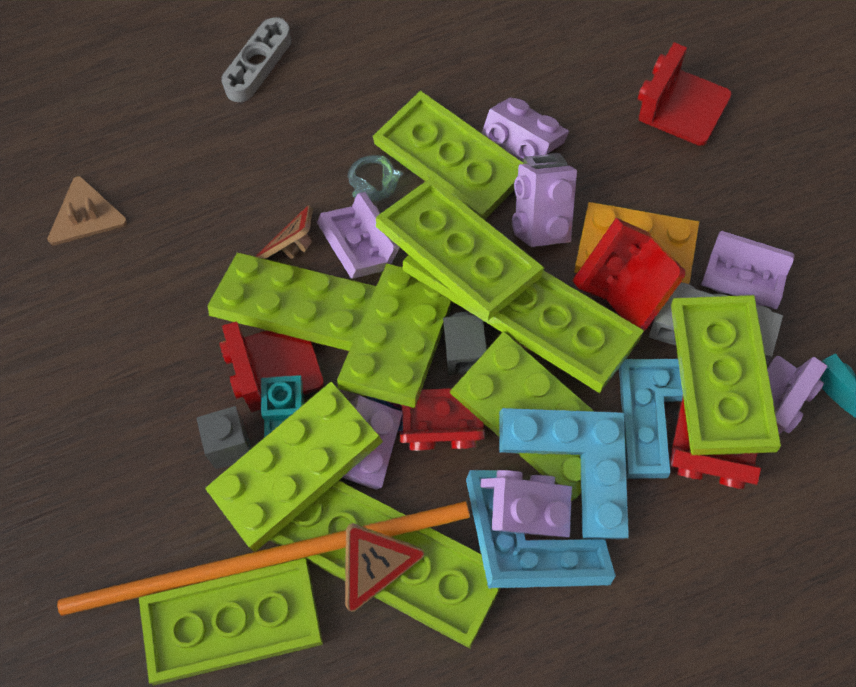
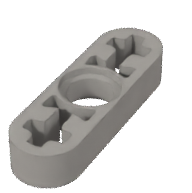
(256, 73)

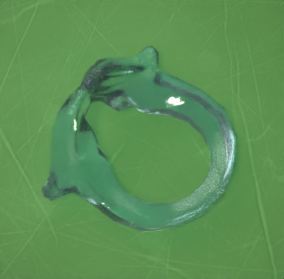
(389, 180)

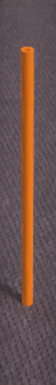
(256, 560)

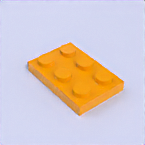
(673, 233)

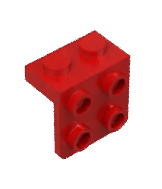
(681, 101)
(631, 273)
(267, 356)
(438, 419)
(733, 469)

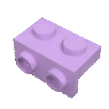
(522, 129)
(544, 204)
(356, 239)
(748, 268)
(792, 387)
(385, 423)
(531, 505)

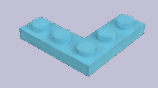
(644, 389)
(598, 441)
(533, 563)

